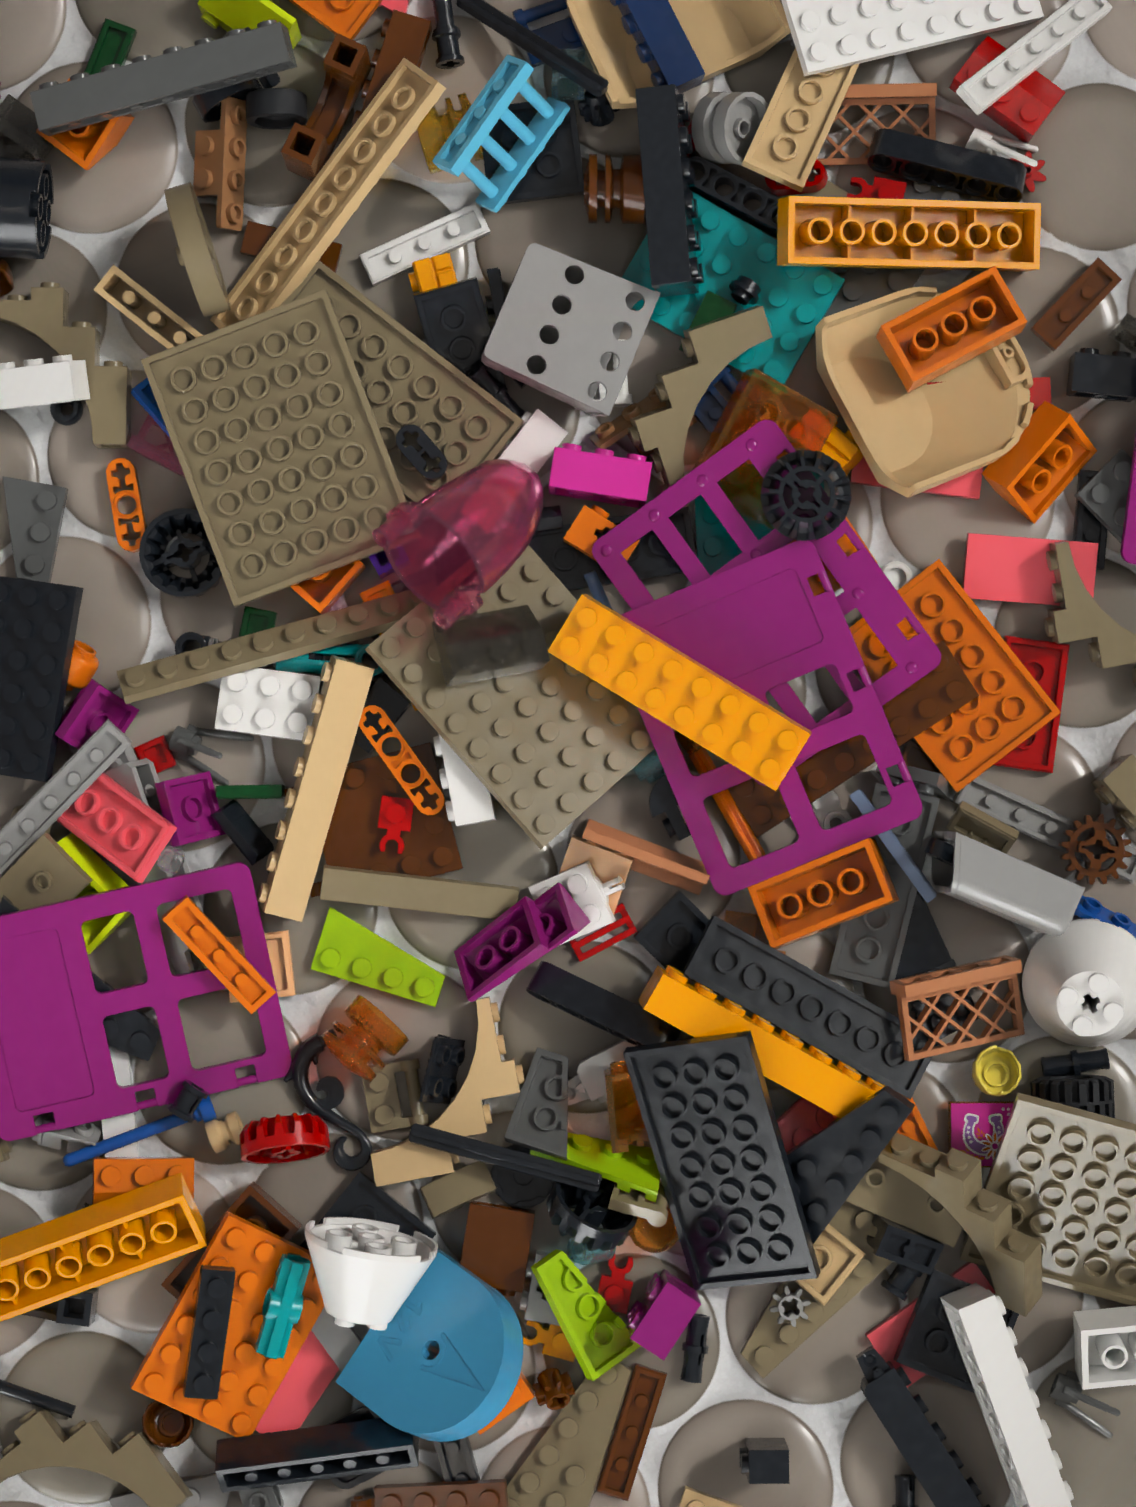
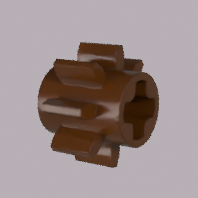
(553, 1388)

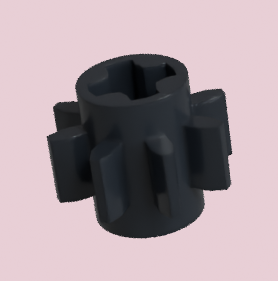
(596, 109)

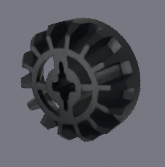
(828, 516)
(157, 562)
(589, 1213)

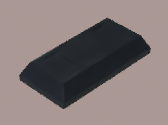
(243, 831)

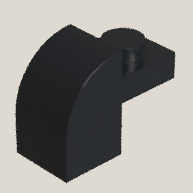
(663, 800)

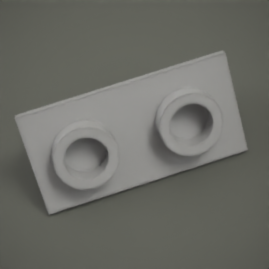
(77, 1136)

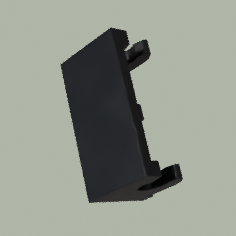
(904, 1245)

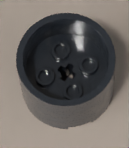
(25, 207)

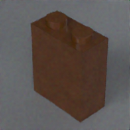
(498, 1245)

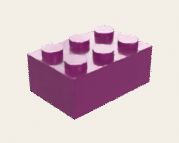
(662, 1314)

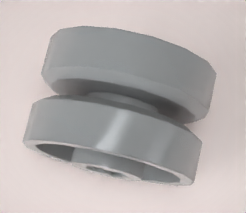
(726, 125)

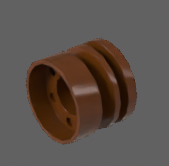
(615, 189)

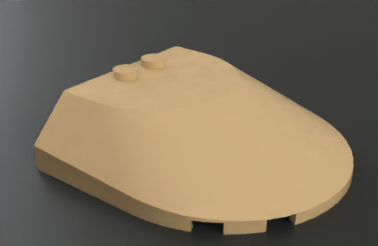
(719, 31)
(935, 429)

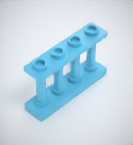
(481, 118)

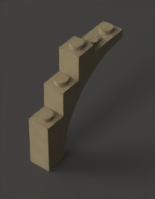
(711, 350)
(109, 385)
(1082, 617)
(986, 1217)
(135, 1465)

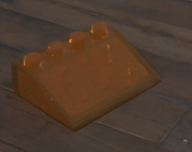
(759, 399)

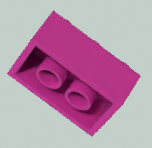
(600, 476)

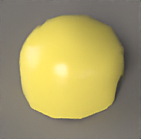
(996, 1071)

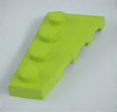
(367, 959)
(628, 1169)
(589, 1325)

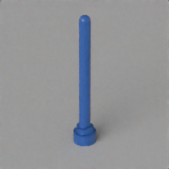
(204, 1111)

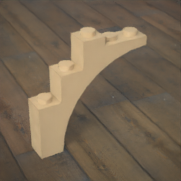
(465, 1114)

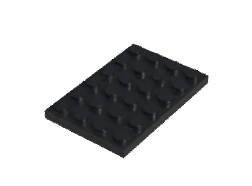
(35, 664)

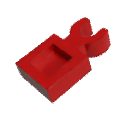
(881, 188)
(395, 817)
(615, 1287)

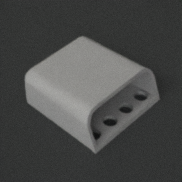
(565, 325)
(1005, 885)

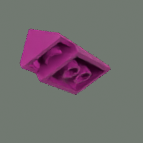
(518, 939)

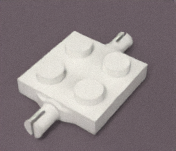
(586, 891)

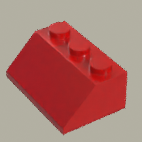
(1024, 106)

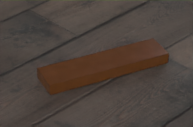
(631, 1432)

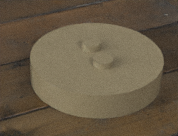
(196, 249)

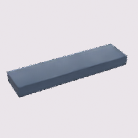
(897, 850)

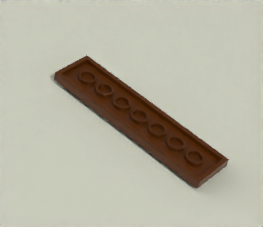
(908, 715)

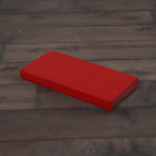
(1048, 666)

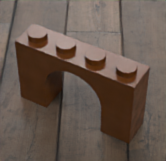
(346, 72)

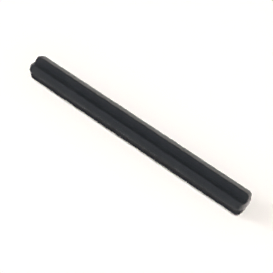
(535, 45)
(505, 1157)

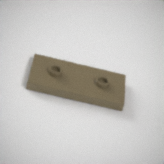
(43, 876)
(904, 1202)

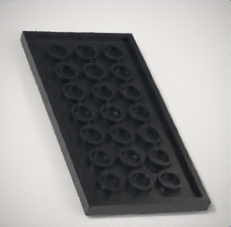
(722, 1161)

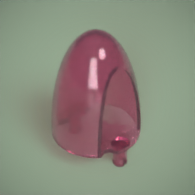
(463, 535)

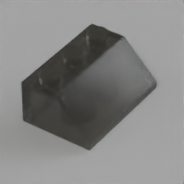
(491, 645)

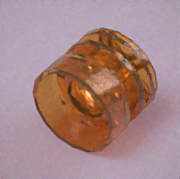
(364, 1038)

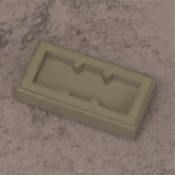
(982, 827)

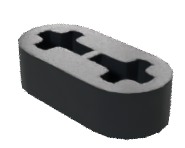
(415, 457)
(940, 850)

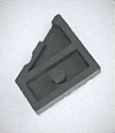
(925, 781)

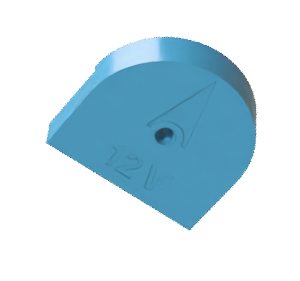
(442, 1359)

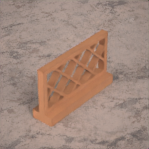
(883, 95)
(650, 858)
(948, 981)

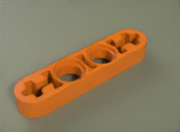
(404, 757)

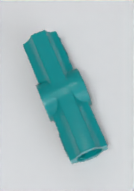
(282, 1306)

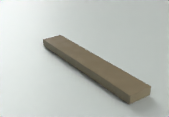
(416, 892)

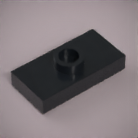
(496, 299)

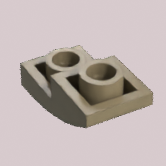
(457, 1189)

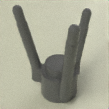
(188, 743)
(1067, 1390)

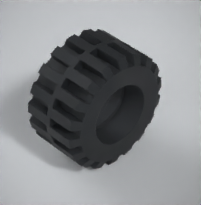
(1083, 1092)

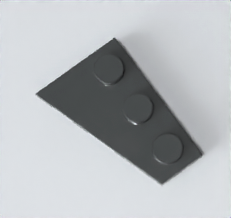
(35, 526)

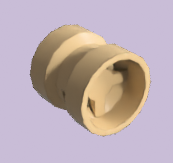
(224, 1132)

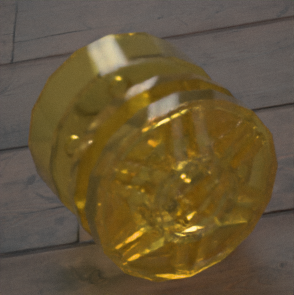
(437, 128)

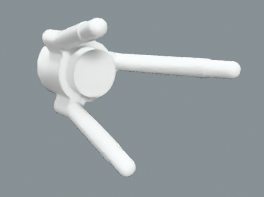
(987, 141)

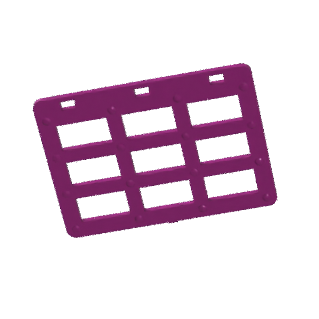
(858, 574)

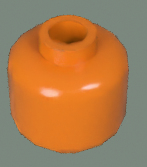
(83, 666)

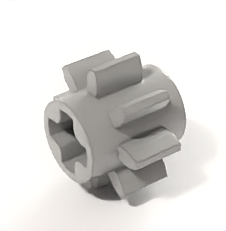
(788, 1296)

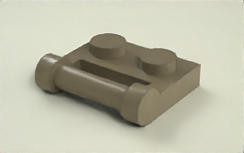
(384, 1100)
(635, 1204)

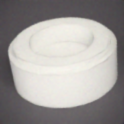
(897, 573)

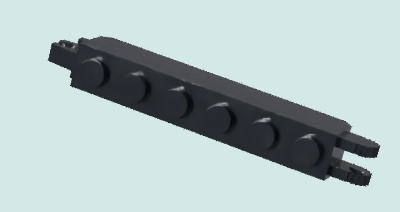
(914, 1435)

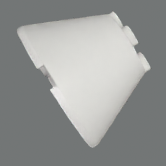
(1083, 983)
(366, 1268)

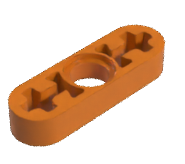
(130, 480)

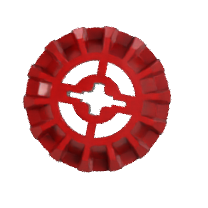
(284, 1139)

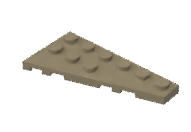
(774, 1342)
(573, 1449)

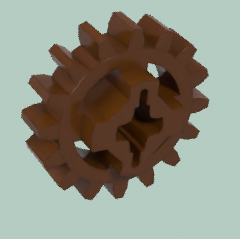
(1092, 864)

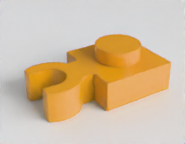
(553, 1339)

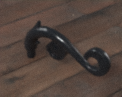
(298, 1072)

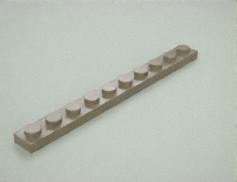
(264, 647)

